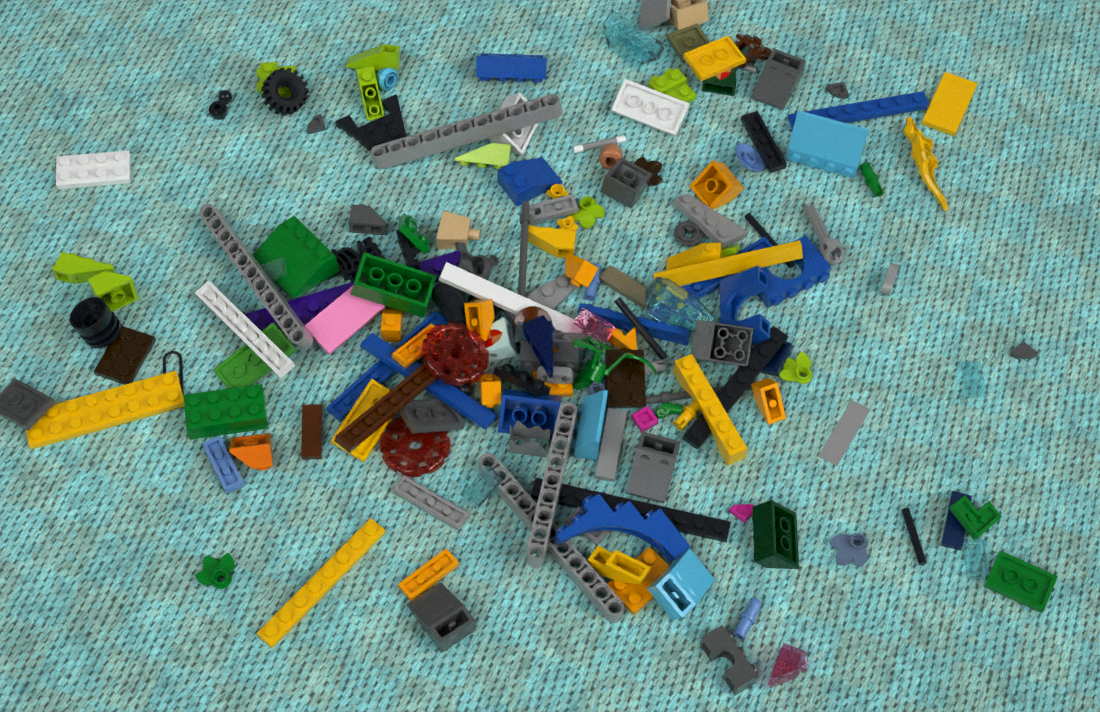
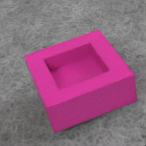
(644, 419)

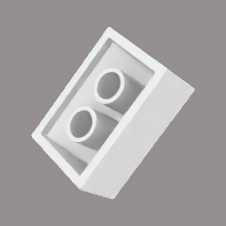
(518, 138)

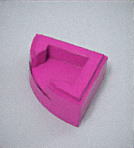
(742, 511)

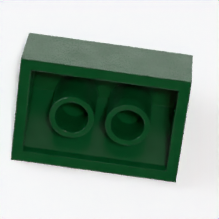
(775, 536)

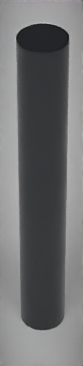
(914, 536)

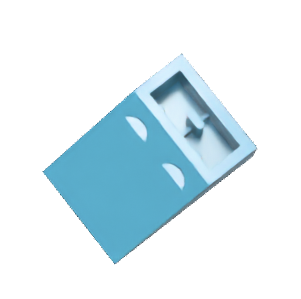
(681, 585)

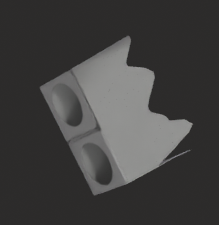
(529, 448)

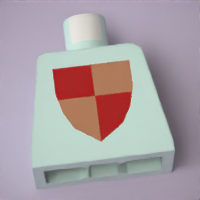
(500, 341)

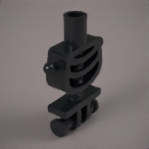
(345, 261)

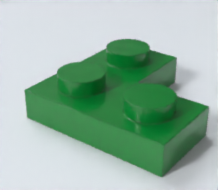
(408, 227)
(973, 520)

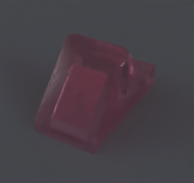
(593, 325)

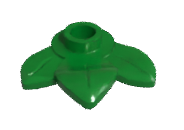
(216, 569)

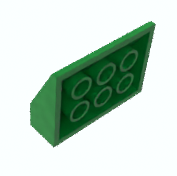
(306, 257)

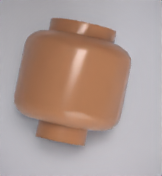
(610, 155)

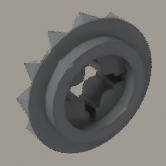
(689, 228)

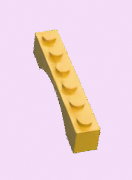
(724, 432)

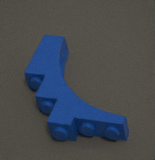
(652, 527)

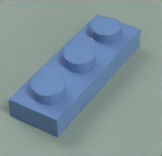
(223, 464)

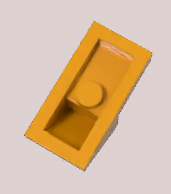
(622, 341)

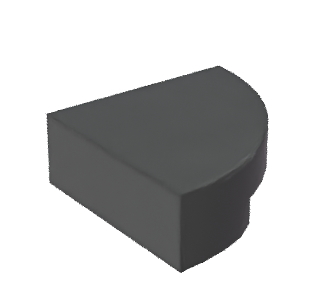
(838, 89)
(316, 125)
(1023, 351)

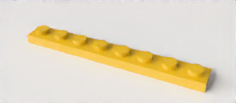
(321, 583)

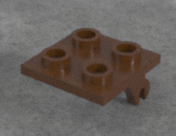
(756, 47)

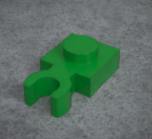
(581, 380)

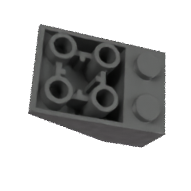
(778, 79)
(722, 343)
(653, 467)
(442, 616)

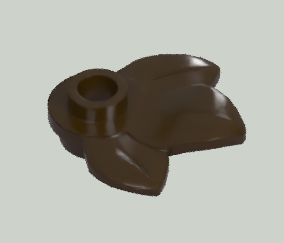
(653, 167)

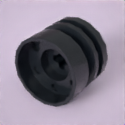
(95, 322)

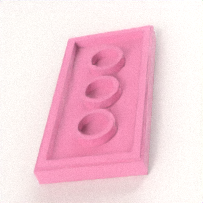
(342, 320)

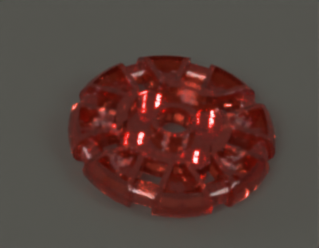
(462, 347)
(413, 456)

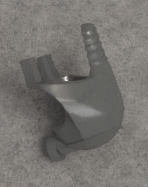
(477, 265)

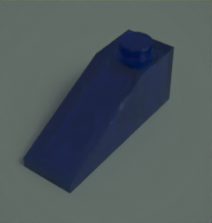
(540, 338)

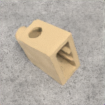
(455, 229)

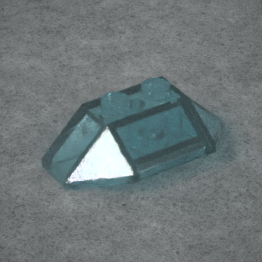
(631, 41)
(674, 305)

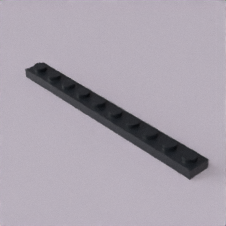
(683, 521)

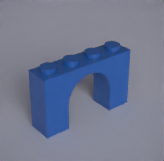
(813, 269)
(735, 291)

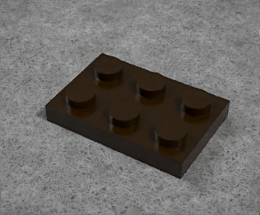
(125, 356)
(626, 380)

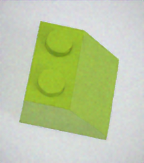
(114, 289)

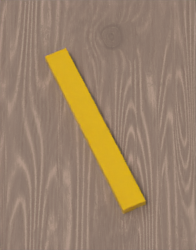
(733, 264)

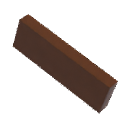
(311, 432)

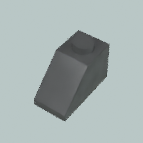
(366, 221)

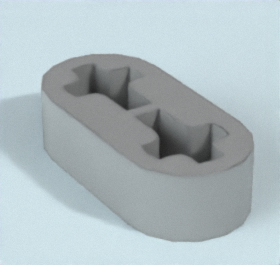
(889, 279)
(561, 375)

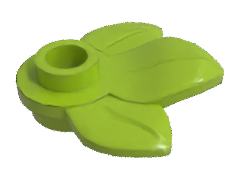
(588, 212)
(793, 369)

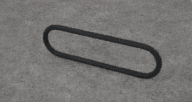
(180, 363)

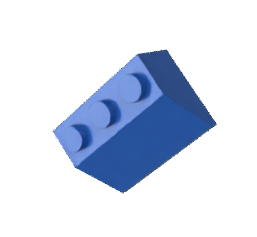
(529, 410)

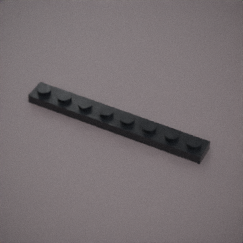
(738, 384)

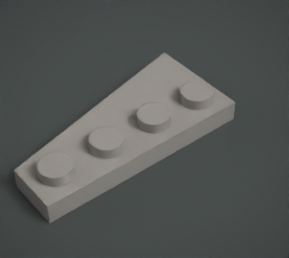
(709, 221)
(550, 294)

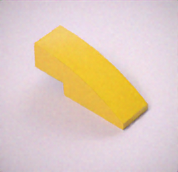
(618, 566)

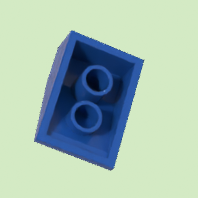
(526, 179)

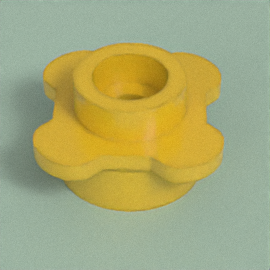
(557, 188)
(569, 220)

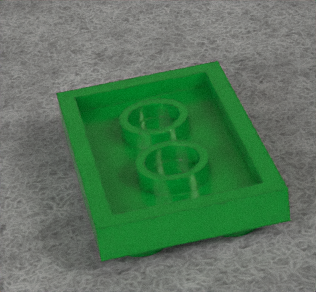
(1020, 581)

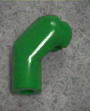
(668, 408)

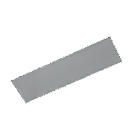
(844, 433)

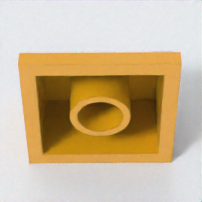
(716, 185)

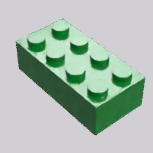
(393, 285)
(225, 411)

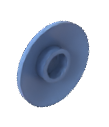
(749, 157)

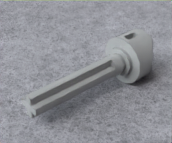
(828, 246)

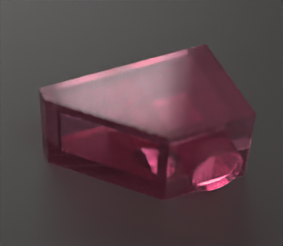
(788, 665)

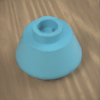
(387, 78)

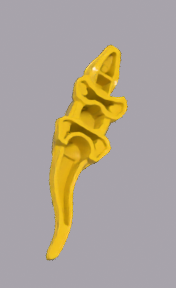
(924, 159)

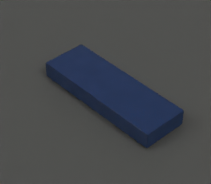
(953, 530)

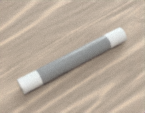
(598, 144)

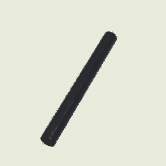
(762, 232)
(640, 328)

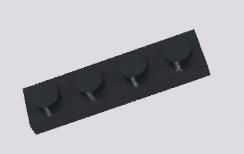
(763, 142)

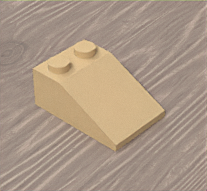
(688, 12)

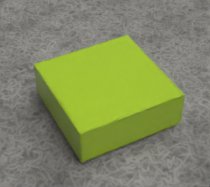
(731, 250)

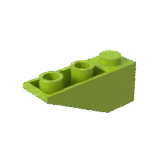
(380, 57)
(369, 93)
(493, 153)
(77, 269)

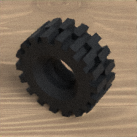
(290, 80)

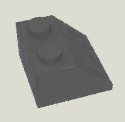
(625, 182)

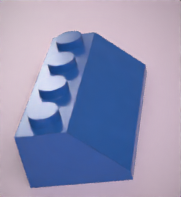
(511, 66)

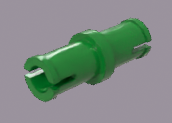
(871, 179)

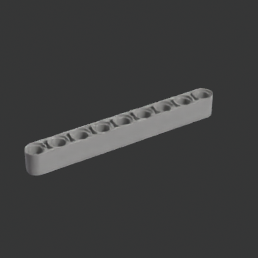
(548, 491)

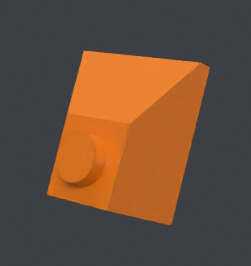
(253, 450)

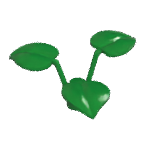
(599, 369)

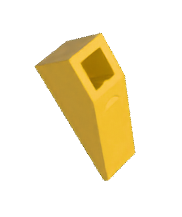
(553, 241)

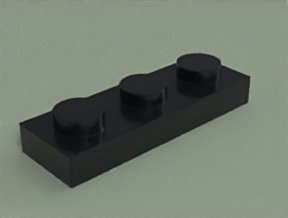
(407, 251)
(522, 380)

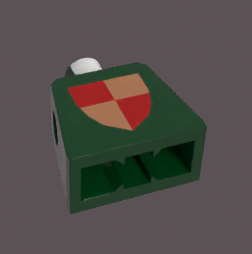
(722, 83)

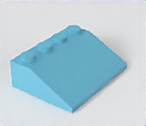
(826, 144)

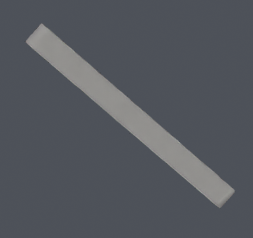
(466, 131)
(256, 277)
(565, 559)

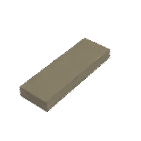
(624, 285)

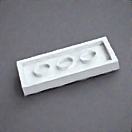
(650, 107)
(93, 169)

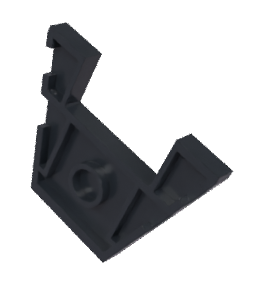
(378, 131)

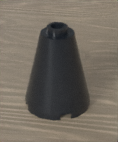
(450, 302)

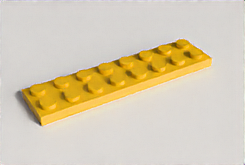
(107, 409)

